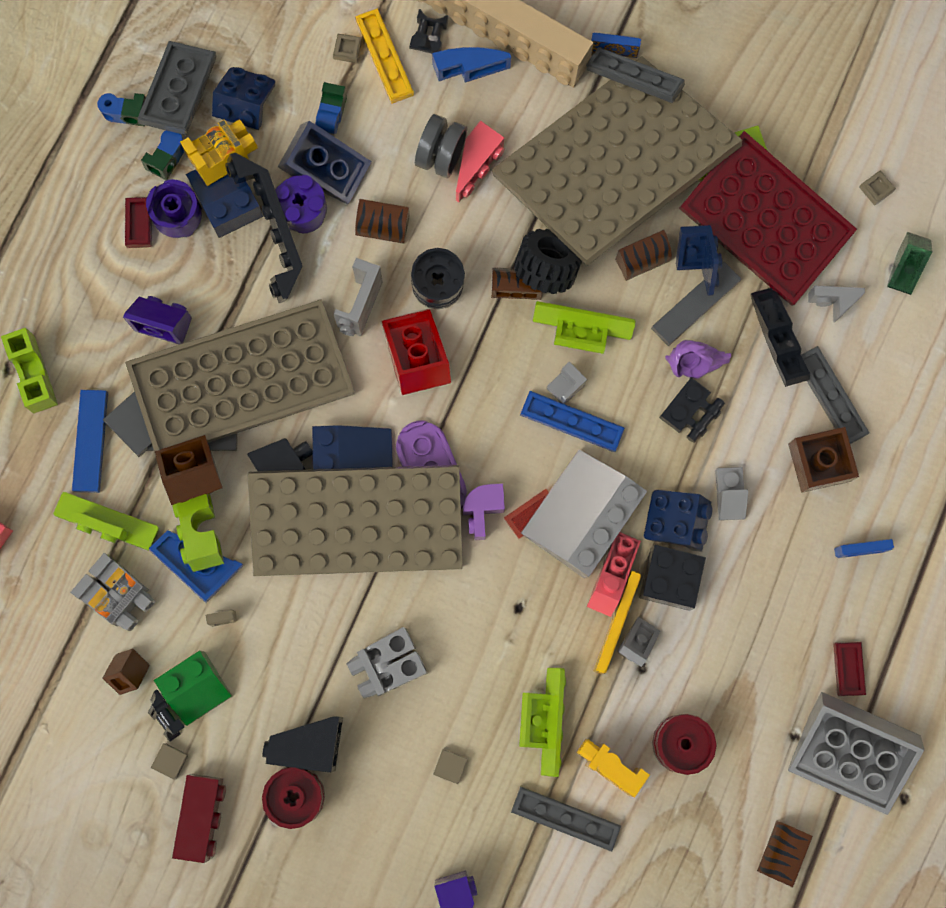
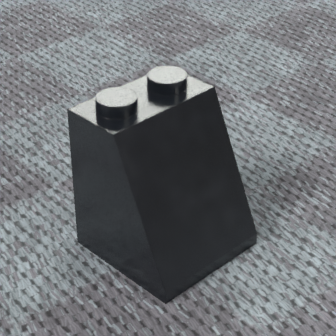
(306, 747)

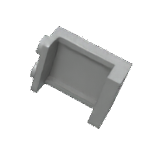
(371, 280)

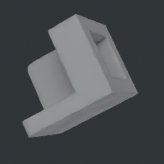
(567, 383)

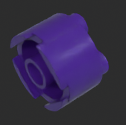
(306, 191)
(167, 197)

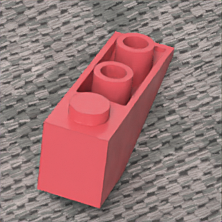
(479, 151)
(614, 574)

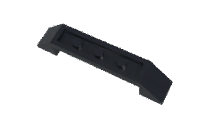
(243, 170)

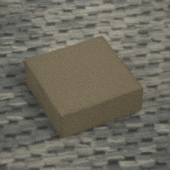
(347, 48)
(877, 187)
(221, 618)
(169, 761)
(450, 766)

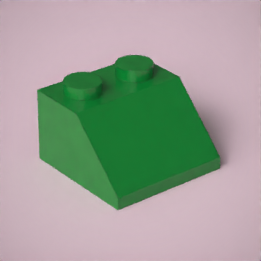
(193, 687)

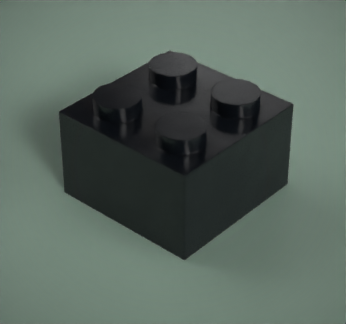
(672, 577)

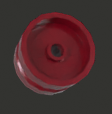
(700, 744)
(277, 799)

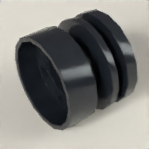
(437, 264)

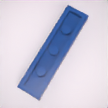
(572, 421)
(90, 441)

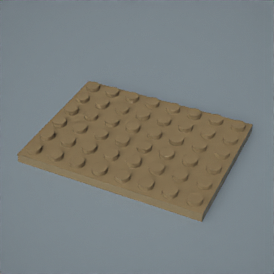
(614, 164)

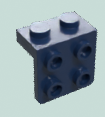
(241, 97)
(698, 250)
(678, 519)

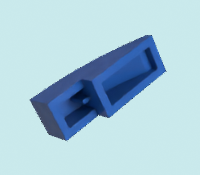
(470, 62)

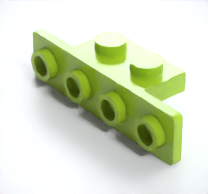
(582, 328)
(104, 520)
(543, 721)

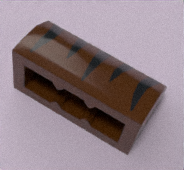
(382, 221)
(644, 255)
(508, 285)
(784, 853)

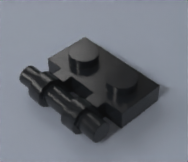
(685, 405)

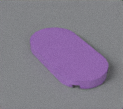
(426, 445)

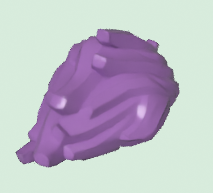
(695, 359)

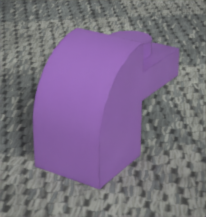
(481, 501)

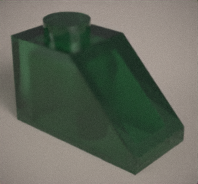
(910, 263)

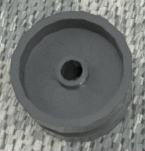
(440, 145)

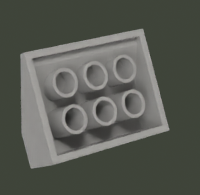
(583, 513)
(856, 753)

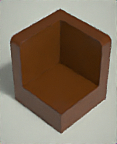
(126, 671)

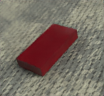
(137, 223)
(849, 669)

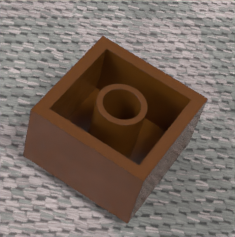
(823, 459)
(188, 470)

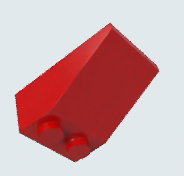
(416, 352)

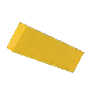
(384, 56)
(617, 623)

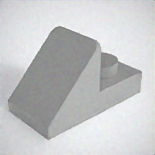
(840, 297)
(731, 494)
(639, 642)

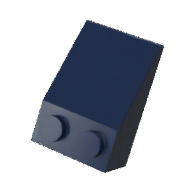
(326, 161)
(226, 203)
(351, 447)

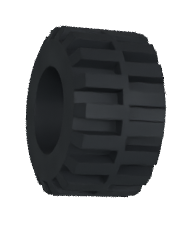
(546, 262)

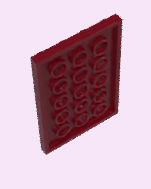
(768, 219)

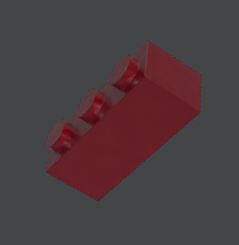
(199, 818)

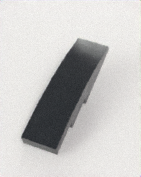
(780, 337)

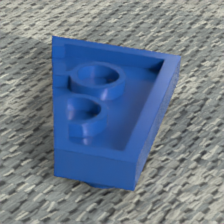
(204, 582)

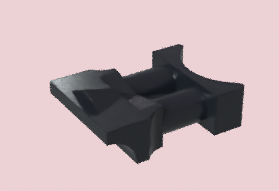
(428, 43)
(160, 712)

